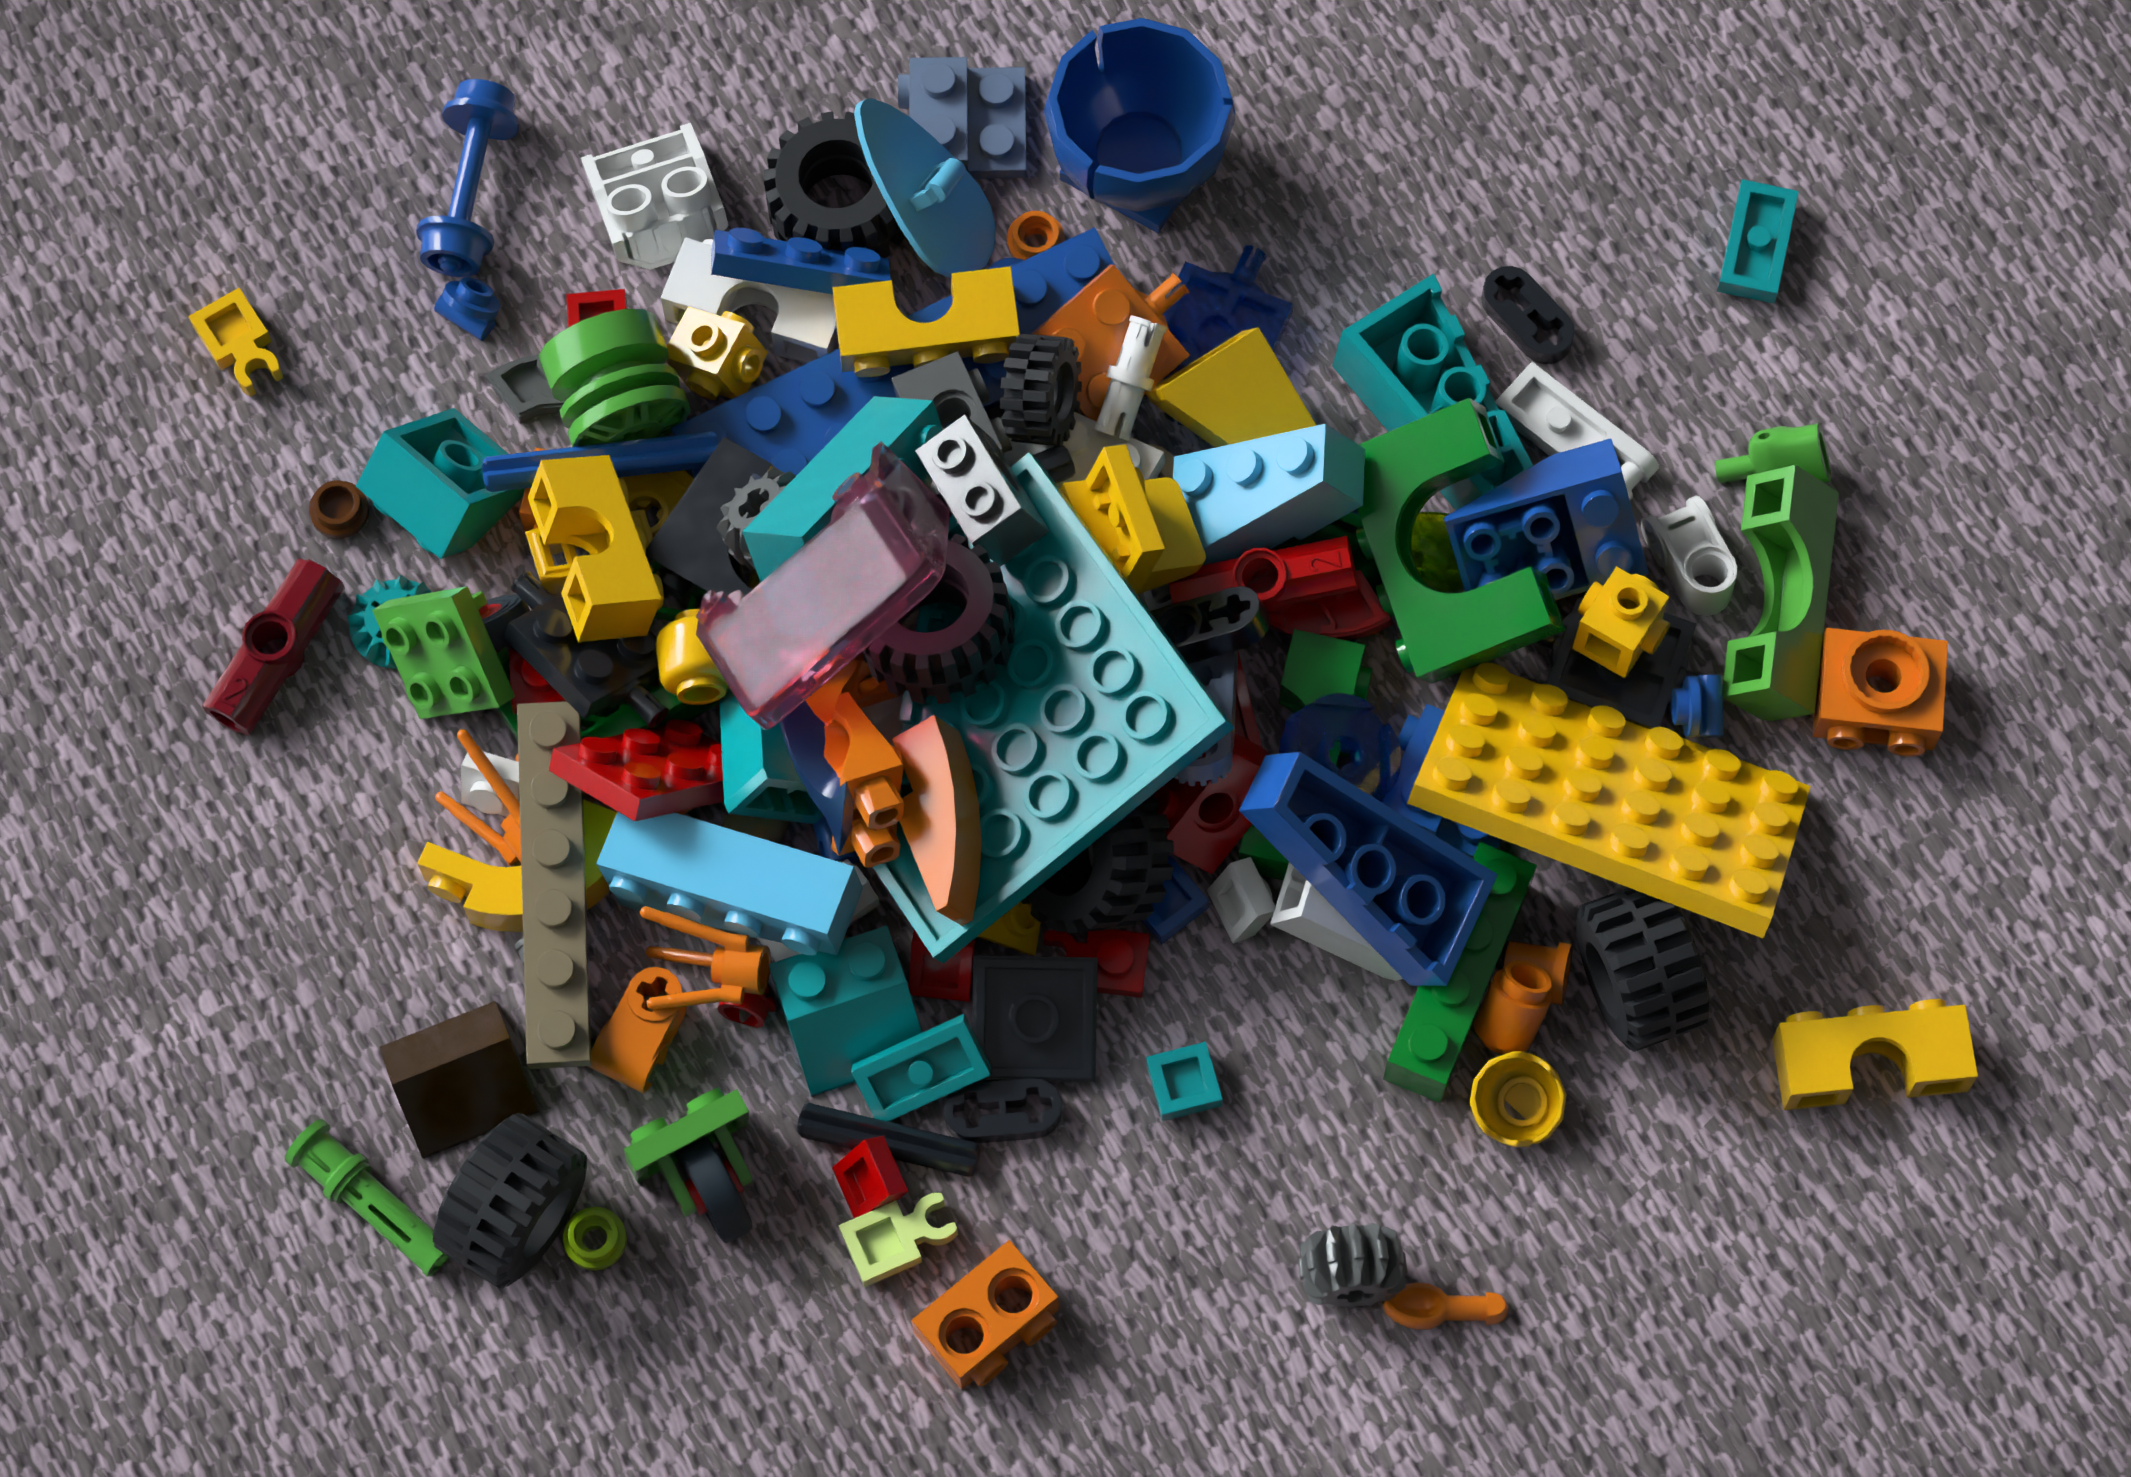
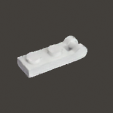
(1562, 421)

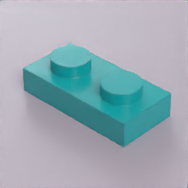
(1758, 241)
(921, 1069)

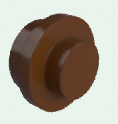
(338, 509)

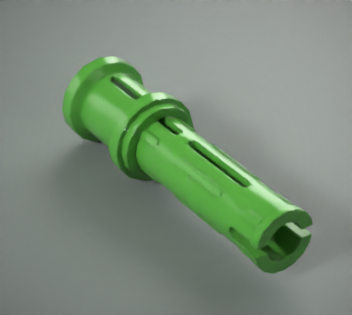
(349, 1180)

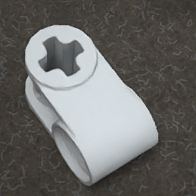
(1690, 546)

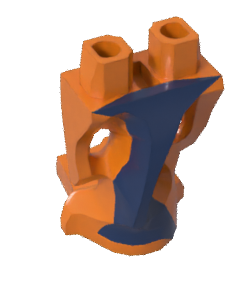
(849, 764)

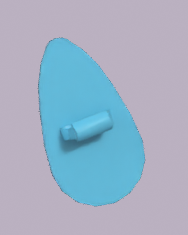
(926, 190)

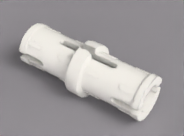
(1130, 377)

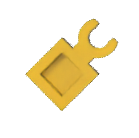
(236, 336)

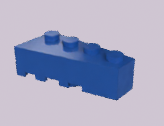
(1373, 865)

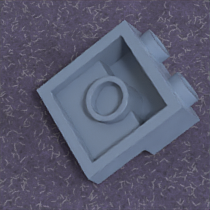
(970, 112)

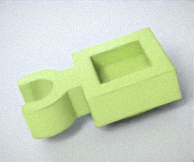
(887, 1241)

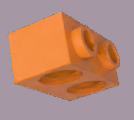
(974, 1306)

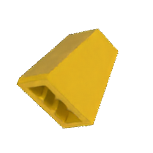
(1233, 393)

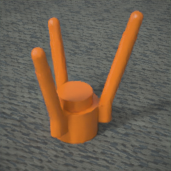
(510, 844)
(737, 966)

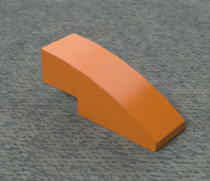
(942, 816)

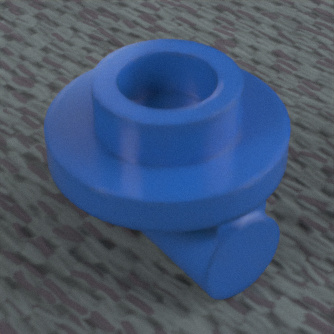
(469, 306)
(1699, 706)

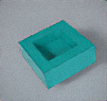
(1184, 1081)

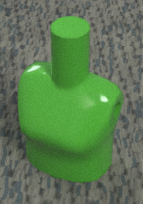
(1778, 449)

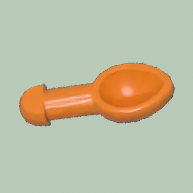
(1427, 1306)

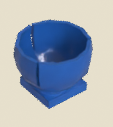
(1143, 121)

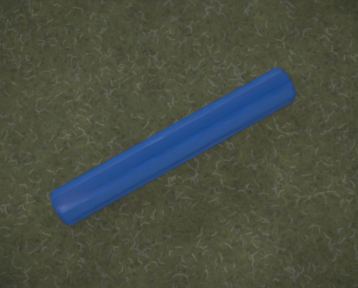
(627, 457)

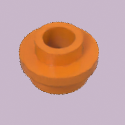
(1033, 223)

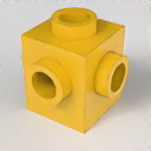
(715, 353)
(1621, 621)

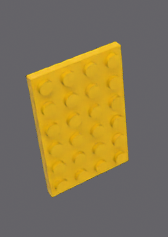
(1613, 797)

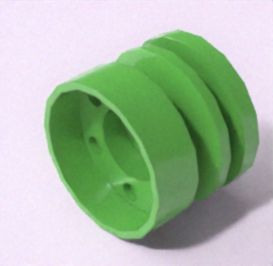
(614, 379)

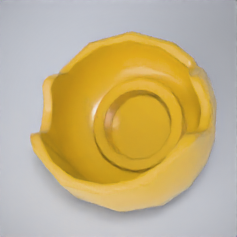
(1529, 1088)

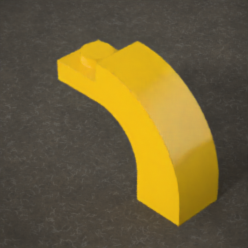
(495, 891)

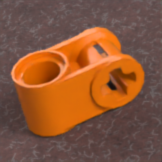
(636, 1037)

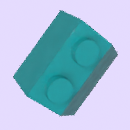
(434, 484)
(844, 1006)

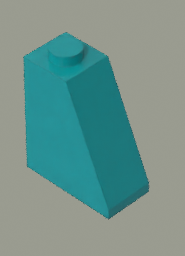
(759, 770)

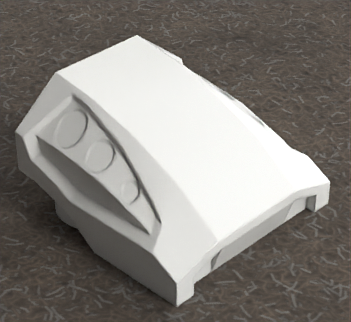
(656, 197)

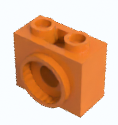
(1855, 714)

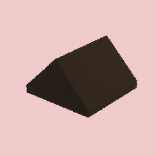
(458, 1079)

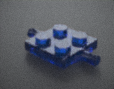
(1223, 306)

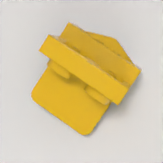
(1137, 520)

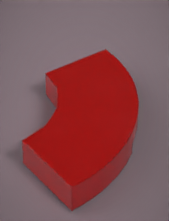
(1336, 616)

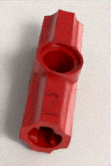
(1302, 570)

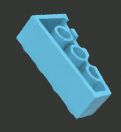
(730, 881)

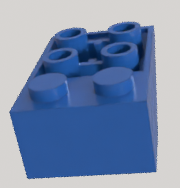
(1558, 517)

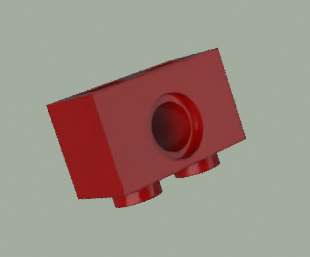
(1207, 818)

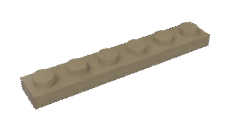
(553, 892)

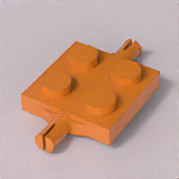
(1098, 325)

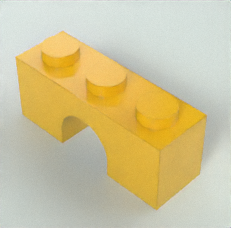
(878, 335)
(587, 507)
(1926, 1043)

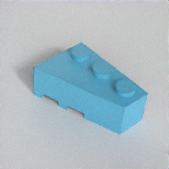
(1270, 489)

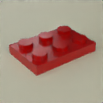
(646, 769)

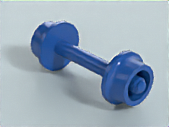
(454, 242)

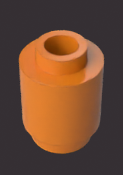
(1514, 1007)

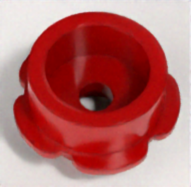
(755, 1004)

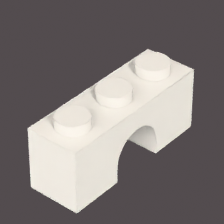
(804, 319)

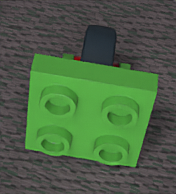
(450, 648)
(711, 1183)

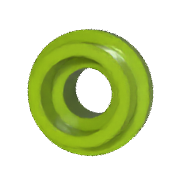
(591, 1219)

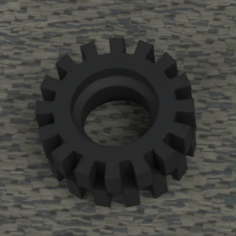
(1041, 389)

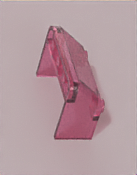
(831, 594)

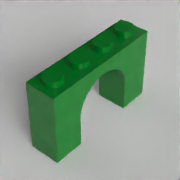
(1437, 628)

